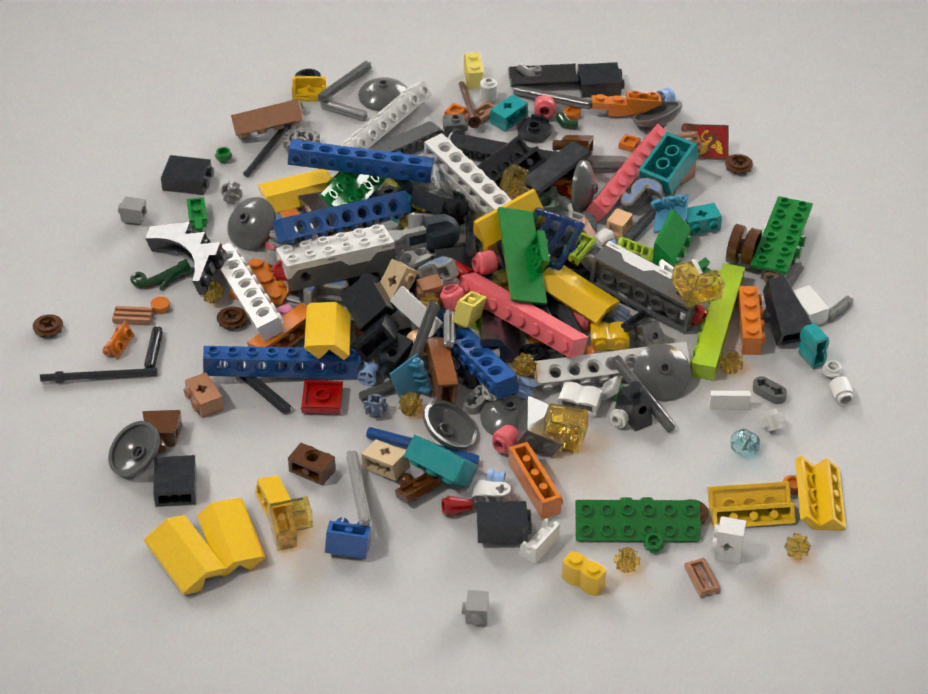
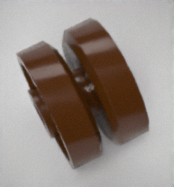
(742, 245)

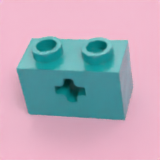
(508, 112)
(703, 218)

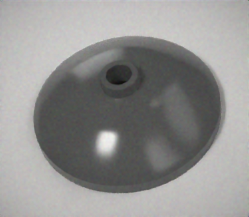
(380, 92)
(659, 115)
(583, 186)
(251, 222)
(660, 383)
(500, 413)
(449, 425)
(134, 449)

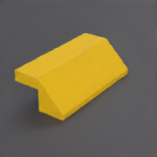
(284, 192)
(488, 228)
(579, 294)
(327, 329)
(820, 494)
(753, 502)
(231, 534)
(183, 554)

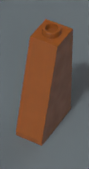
(441, 370)

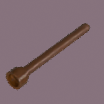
(473, 119)

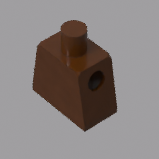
(583, 140)
(168, 425)

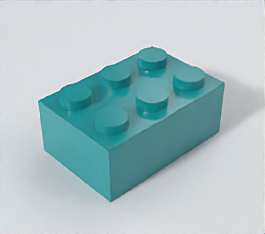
(670, 161)
(440, 462)

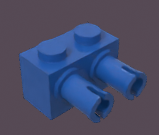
(347, 539)

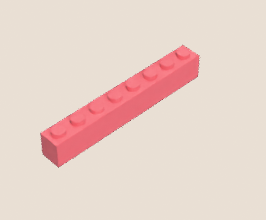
(625, 175)
(526, 316)

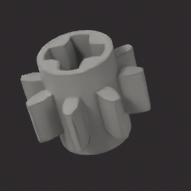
(231, 192)

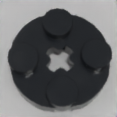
(527, 131)

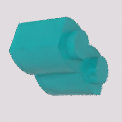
(813, 345)

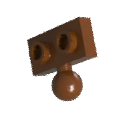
(412, 488)

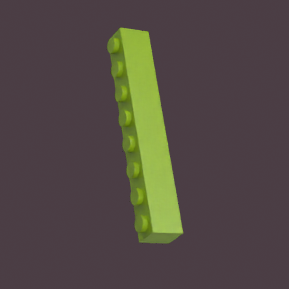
(716, 325)

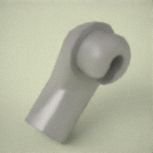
(529, 72)

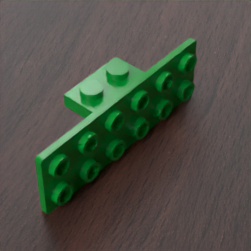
(350, 188)
(783, 236)
(524, 255)
(636, 519)

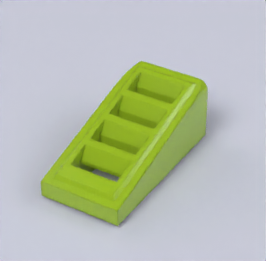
(636, 247)

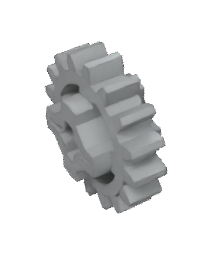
(300, 134)

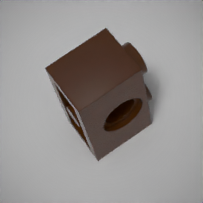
(311, 464)

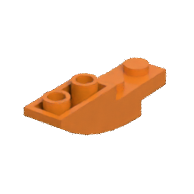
(633, 103)

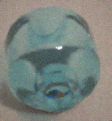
(745, 443)

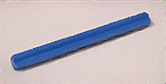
(404, 441)

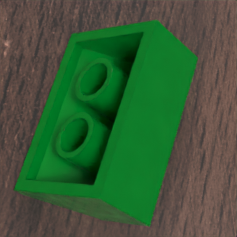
(672, 240)

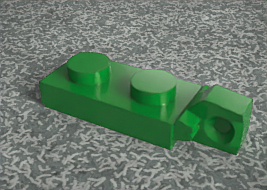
(197, 213)

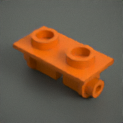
(119, 341)

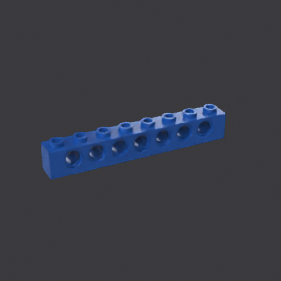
(360, 161)
(286, 232)
(481, 361)
(277, 363)

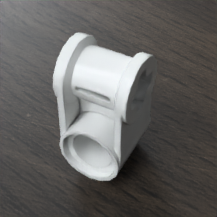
(490, 491)

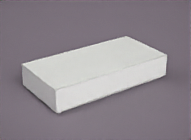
(730, 400)

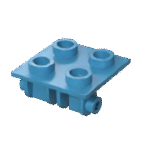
(663, 207)
(411, 378)

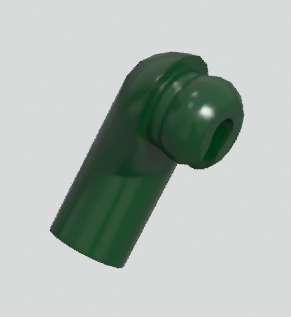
(565, 122)

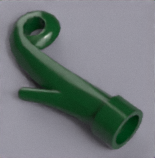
(165, 277)

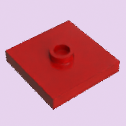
(322, 397)

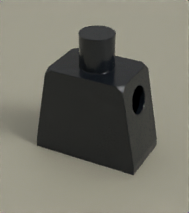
(394, 355)
(636, 405)

